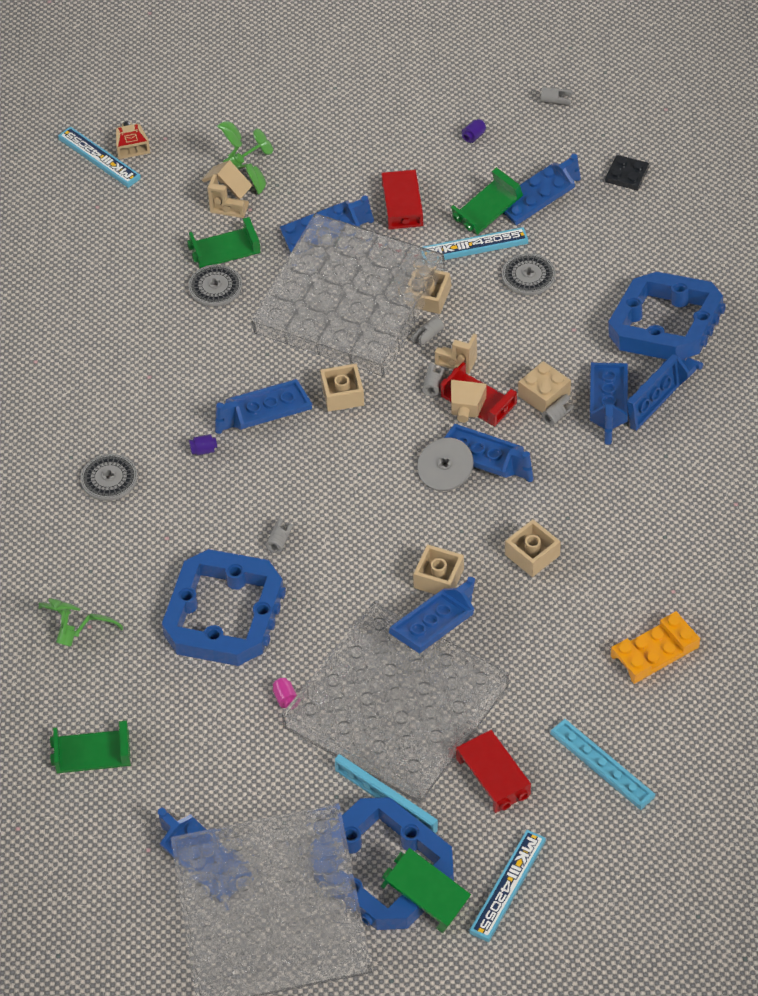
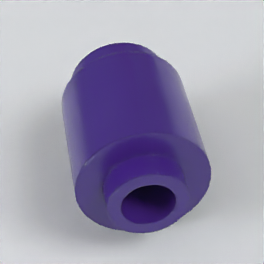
(473, 131)
(203, 445)

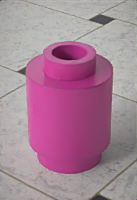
(284, 692)

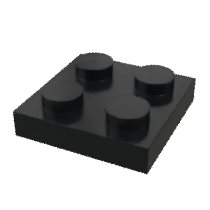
(627, 172)

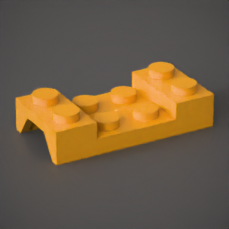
(656, 647)

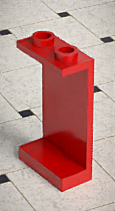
(402, 199)
(495, 405)
(494, 770)

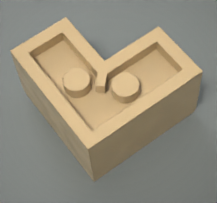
(231, 177)
(223, 205)
(459, 353)

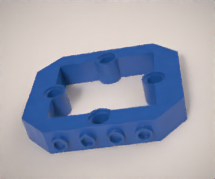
(654, 340)
(212, 642)
(359, 820)

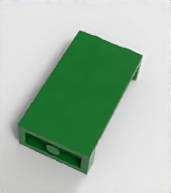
(488, 203)
(225, 246)
(91, 750)
(426, 887)

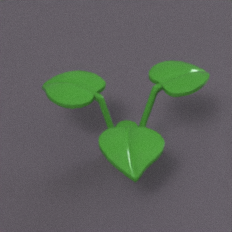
(234, 137)
(67, 631)

